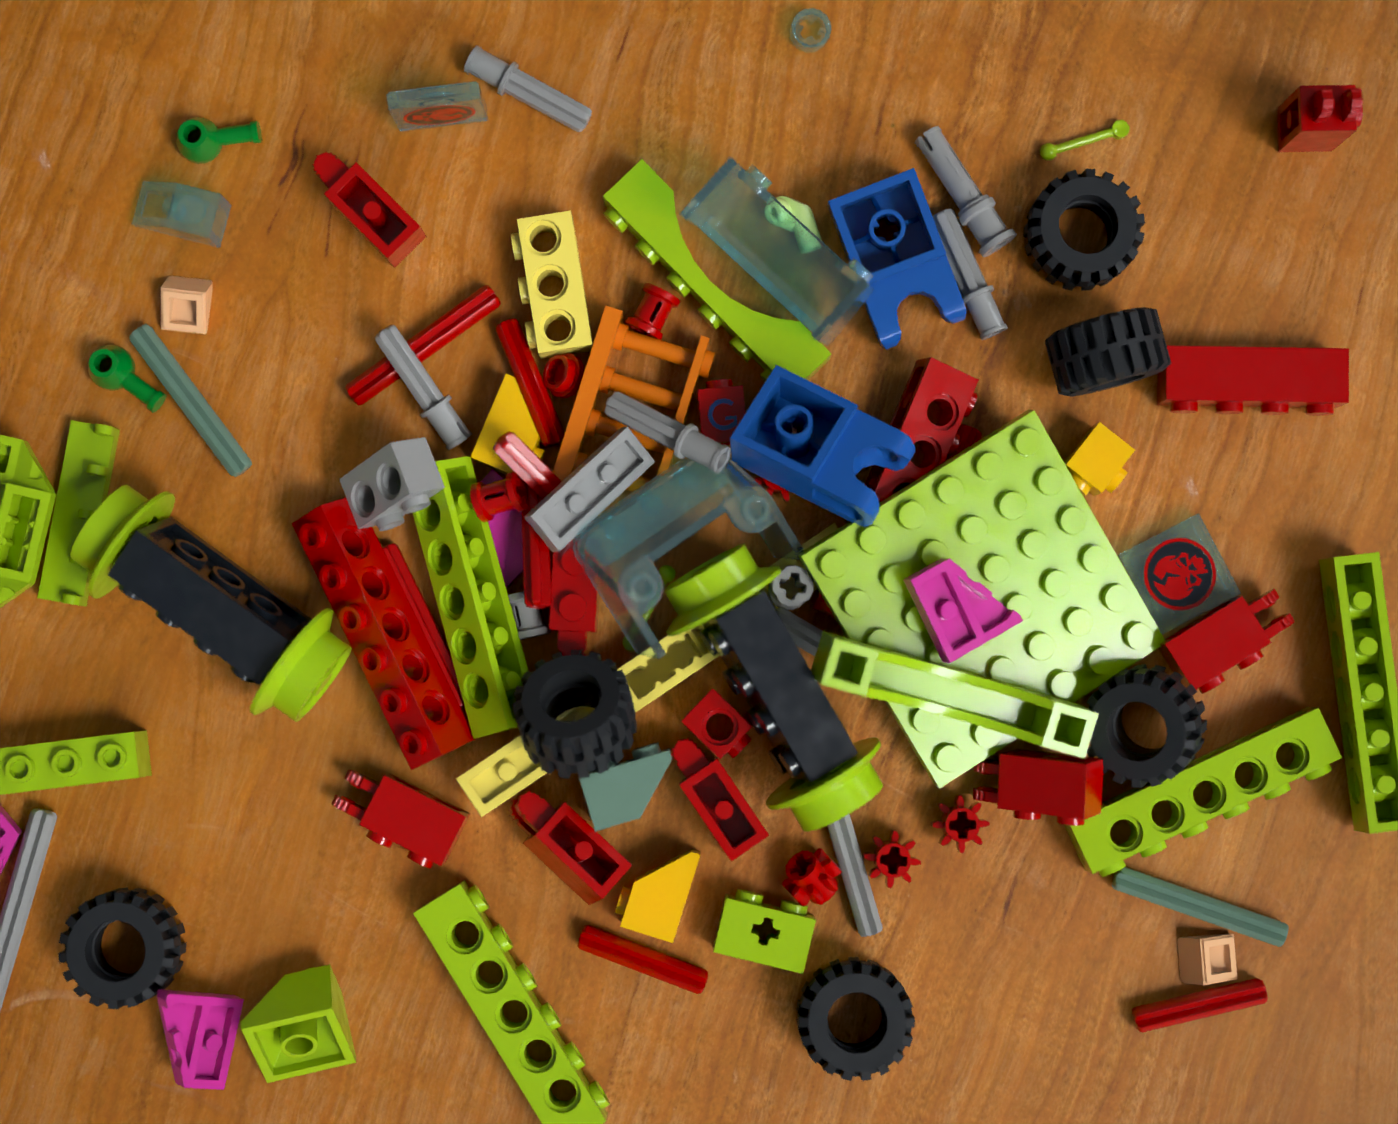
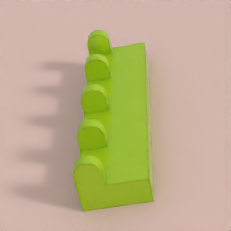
(80, 492)

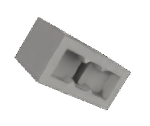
(392, 484)

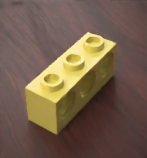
(560, 262)

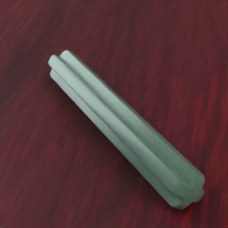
(190, 400)
(1200, 906)

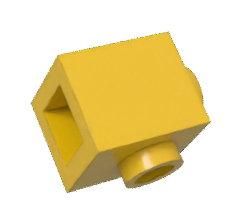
(1099, 461)

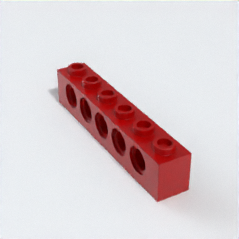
(956, 398)
(383, 633)

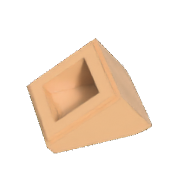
(185, 304)
(1207, 959)

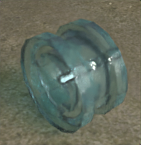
(810, 16)

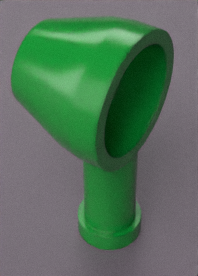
(213, 138)
(123, 376)

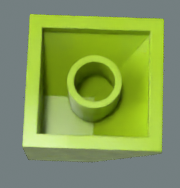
(300, 1026)

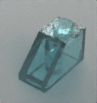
(182, 212)

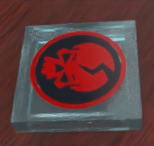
(437, 106)
(1179, 573)

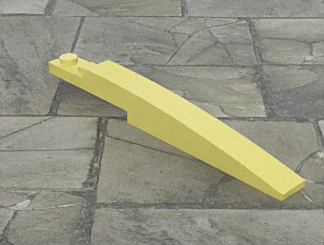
(648, 678)

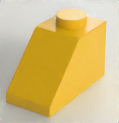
(506, 414)
(659, 897)

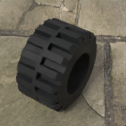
(1103, 199)
(1107, 351)
(569, 684)
(1176, 707)
(85, 953)
(867, 1056)

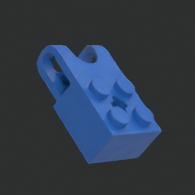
(900, 267)
(817, 445)

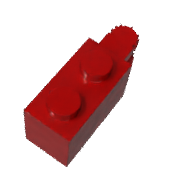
(1319, 117)
(369, 208)
(573, 602)
(1221, 640)
(1044, 784)
(718, 800)
(406, 817)
(569, 846)

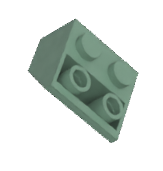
(625, 787)

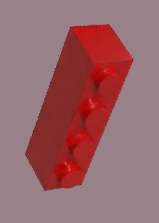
(1255, 378)

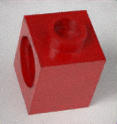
(697, 719)

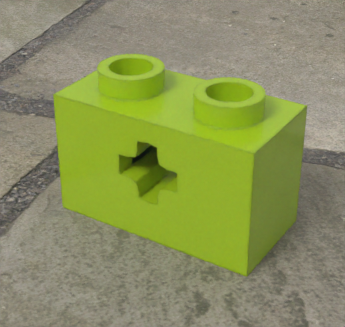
(782, 950)

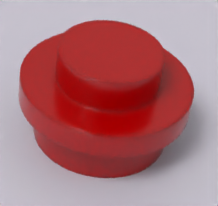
(563, 375)

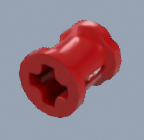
(652, 311)
(499, 496)

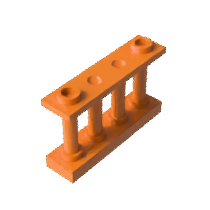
(602, 378)

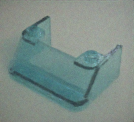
(779, 250)
(632, 534)

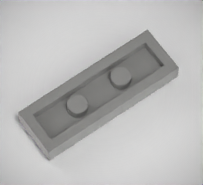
(589, 489)

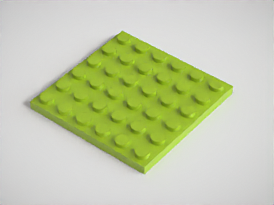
(1028, 537)

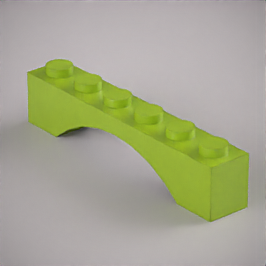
(647, 210)
(953, 693)

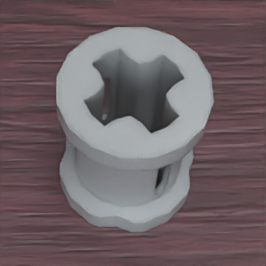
(802, 580)
(528, 620)

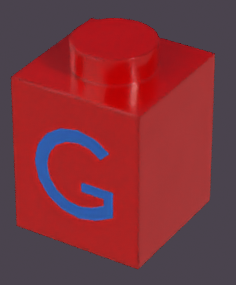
(720, 409)

